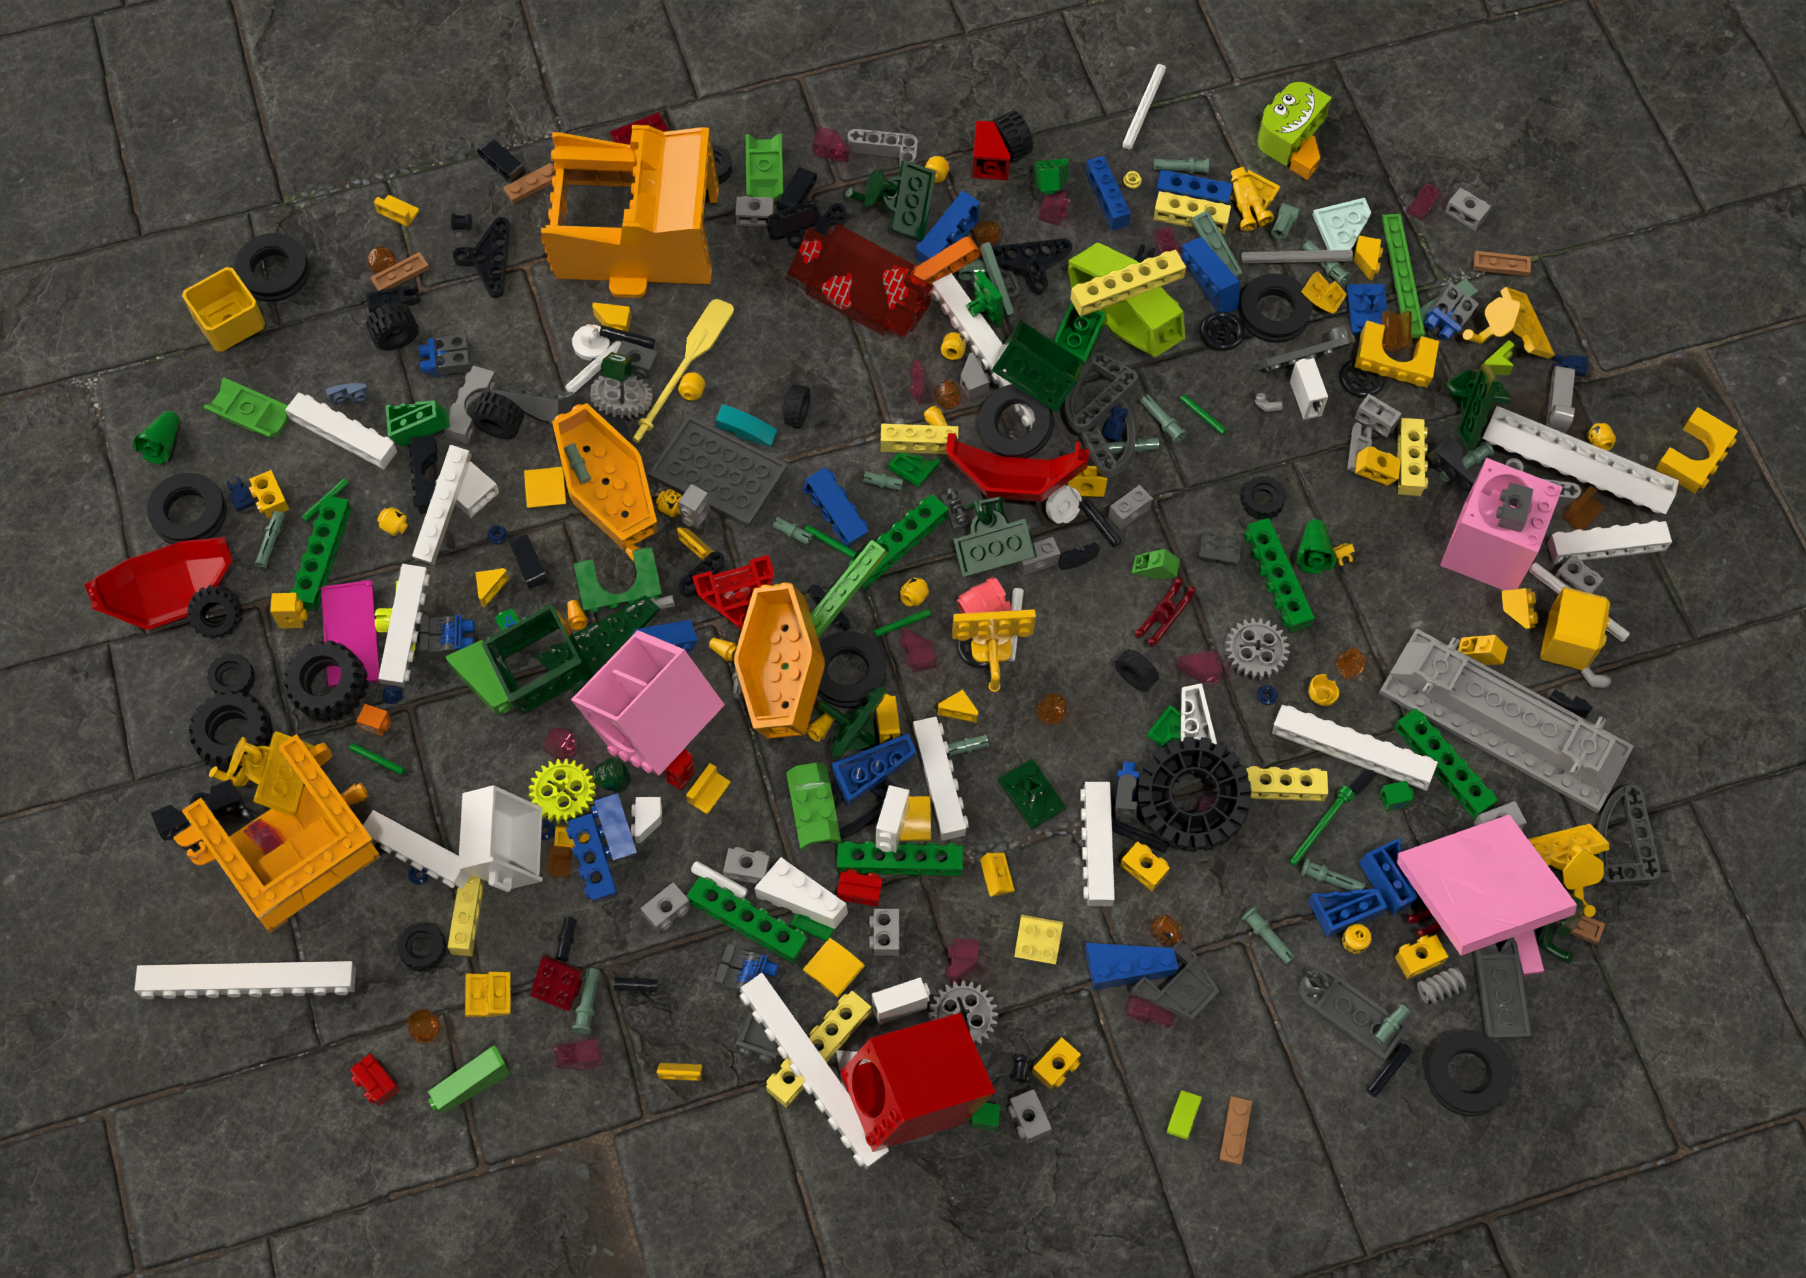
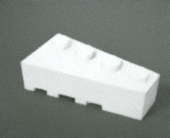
(1195, 714)
(794, 890)

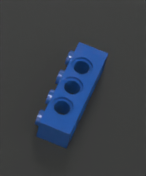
(1184, 184)
(1107, 193)
(606, 887)

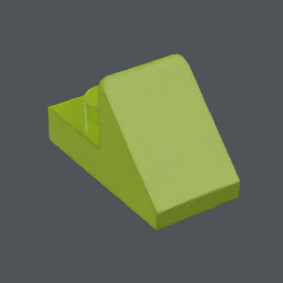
(1499, 360)

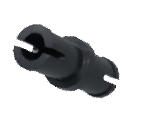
(566, 939)
(635, 984)

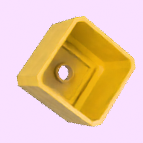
(224, 309)
(1575, 628)

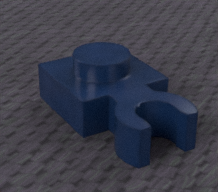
(1575, 362)
(1115, 426)
(240, 495)

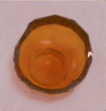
(987, 231)
(380, 259)
(1052, 709)
(423, 1026)

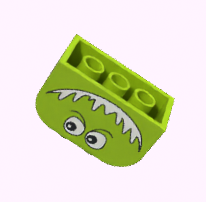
(1291, 120)

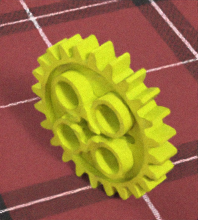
(573, 777)

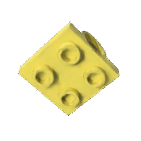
(1038, 939)

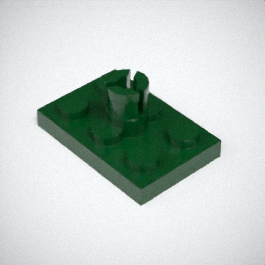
(1031, 794)

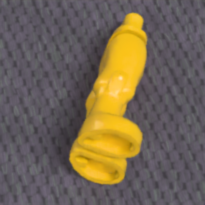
(1248, 196)

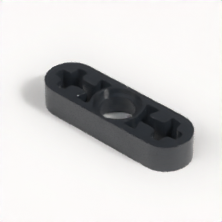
(716, 568)

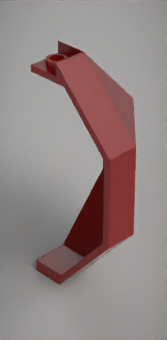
(1013, 476)
(159, 583)

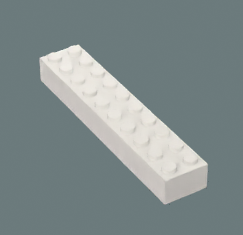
(1581, 460)

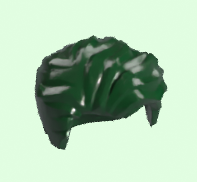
(612, 775)

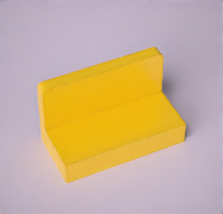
(396, 210)
(707, 789)

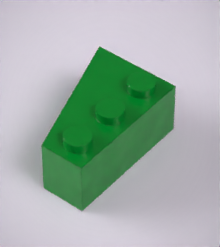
(1051, 174)
(415, 420)

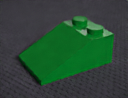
(1081, 333)

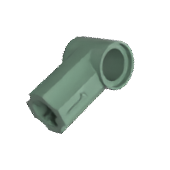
(1286, 217)
(968, 271)

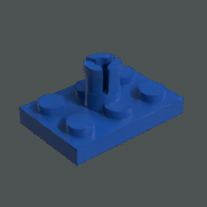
(1365, 304)

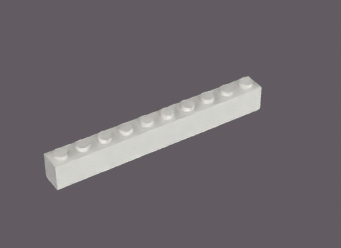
(977, 333)
(245, 979)
(810, 1066)

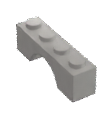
(476, 382)

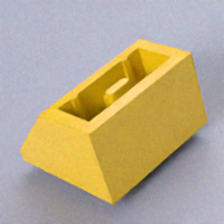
(1519, 605)

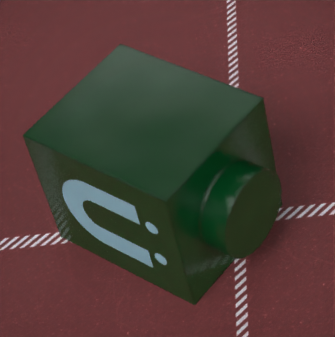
(616, 366)

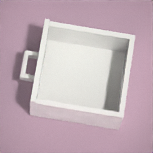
(500, 838)

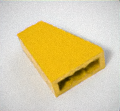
(887, 719)

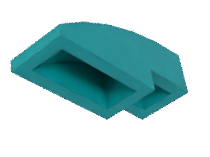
(745, 426)

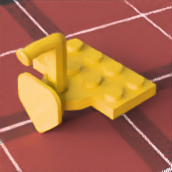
(1516, 315)
(993, 636)
(266, 766)
(1573, 853)

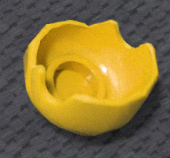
(1323, 690)

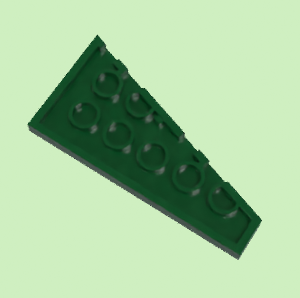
(602, 639)

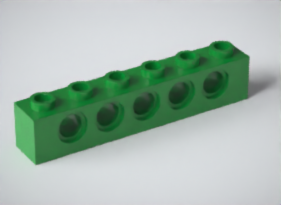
(330, 507)
(1264, 531)
(909, 538)
(1474, 805)
(909, 866)
(789, 950)

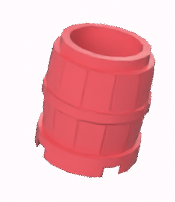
(984, 598)

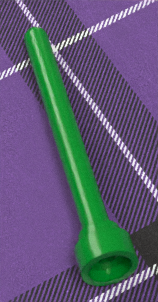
(1343, 796)

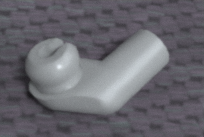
(1267, 406)
(1596, 681)

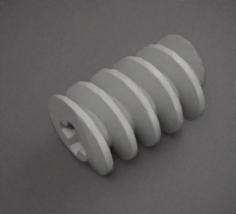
(1441, 985)

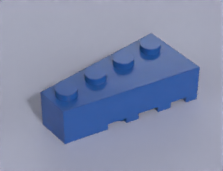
(951, 227)
(1212, 275)
(835, 506)
(869, 768)
(1126, 964)

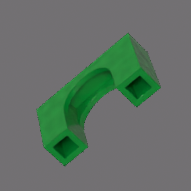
(595, 596)

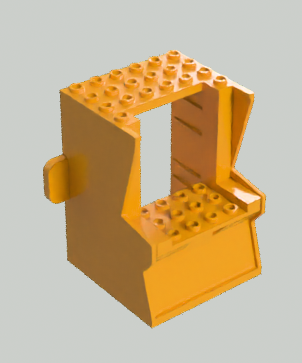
(663, 228)
(318, 852)

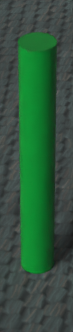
(1203, 414)
(333, 492)
(831, 542)
(901, 623)
(377, 759)

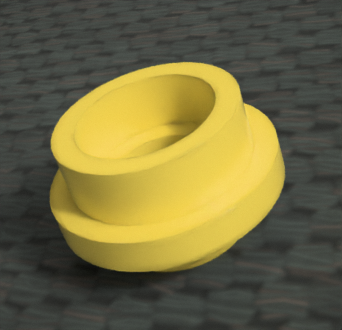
(1132, 176)

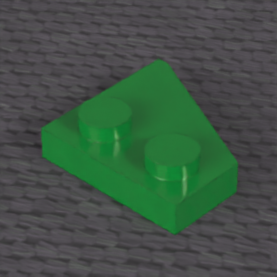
(913, 467)

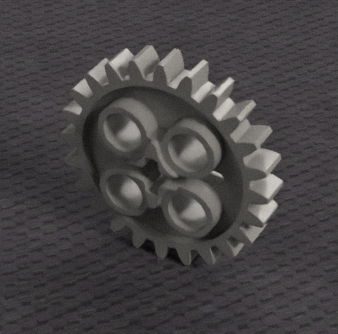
(635, 396)
(1258, 633)
(980, 1011)

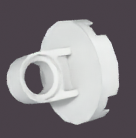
(588, 342)
(1063, 504)

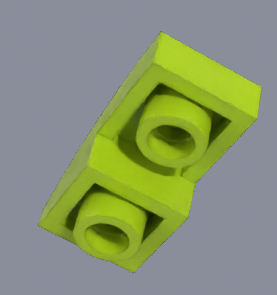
(1184, 1115)

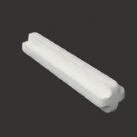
(722, 881)

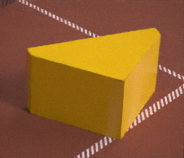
(490, 583)
(958, 707)

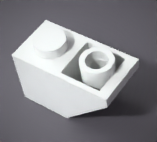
(647, 817)

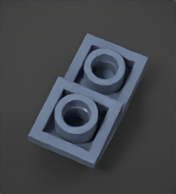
(355, 391)

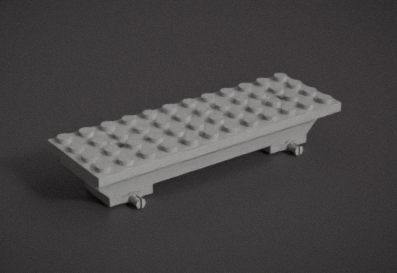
(1507, 720)

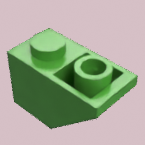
(1156, 564)

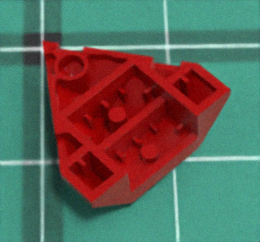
(733, 589)

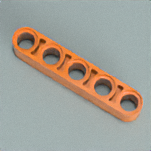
(948, 260)

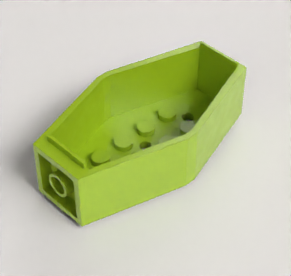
(1146, 320)

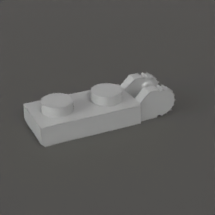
(1358, 443)

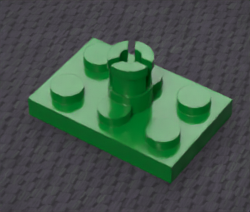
(987, 300)

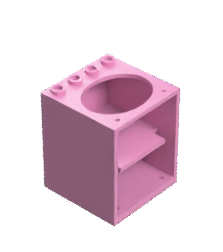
(1493, 552)
(648, 702)

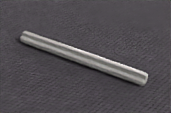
(1297, 256)

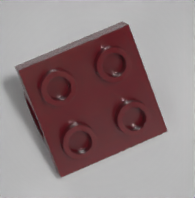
(557, 983)

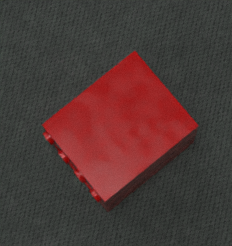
(917, 1081)

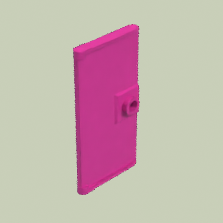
(351, 621)

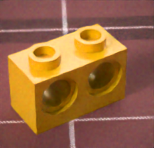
(268, 494)

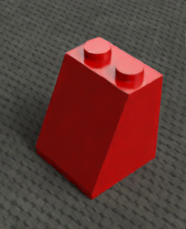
(990, 156)

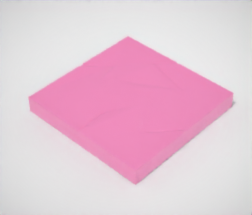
(1486, 884)

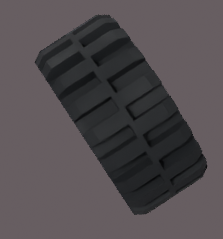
(305, 668)
(220, 710)

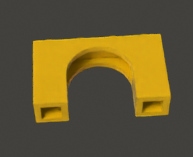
(1374, 359)
(1694, 473)

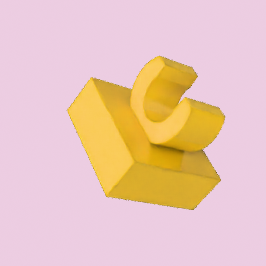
(1343, 550)

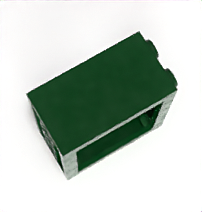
(1038, 366)
(523, 634)

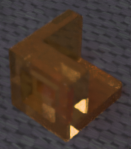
(1351, 663)
(559, 861)

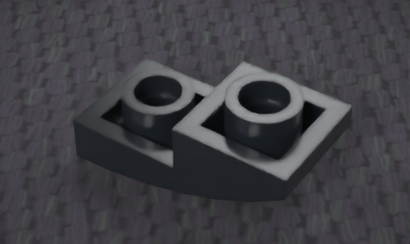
(1075, 558)
(1577, 705)

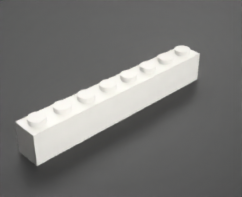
(1354, 747)

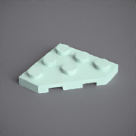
(1342, 223)

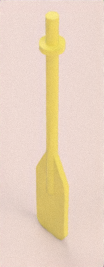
(698, 342)

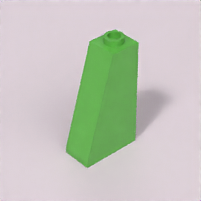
(476, 671)
(469, 1081)

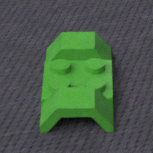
(764, 167)
(249, 409)
(813, 804)

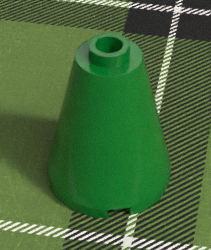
(158, 438)
(1316, 549)

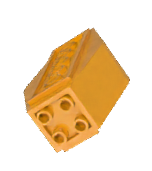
(610, 459)
(765, 650)

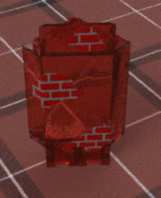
(861, 280)

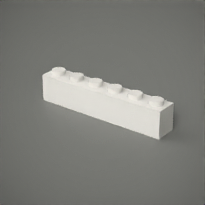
(341, 430)
(442, 505)
(1609, 541)
(403, 625)
(939, 778)
(1098, 844)
(415, 848)

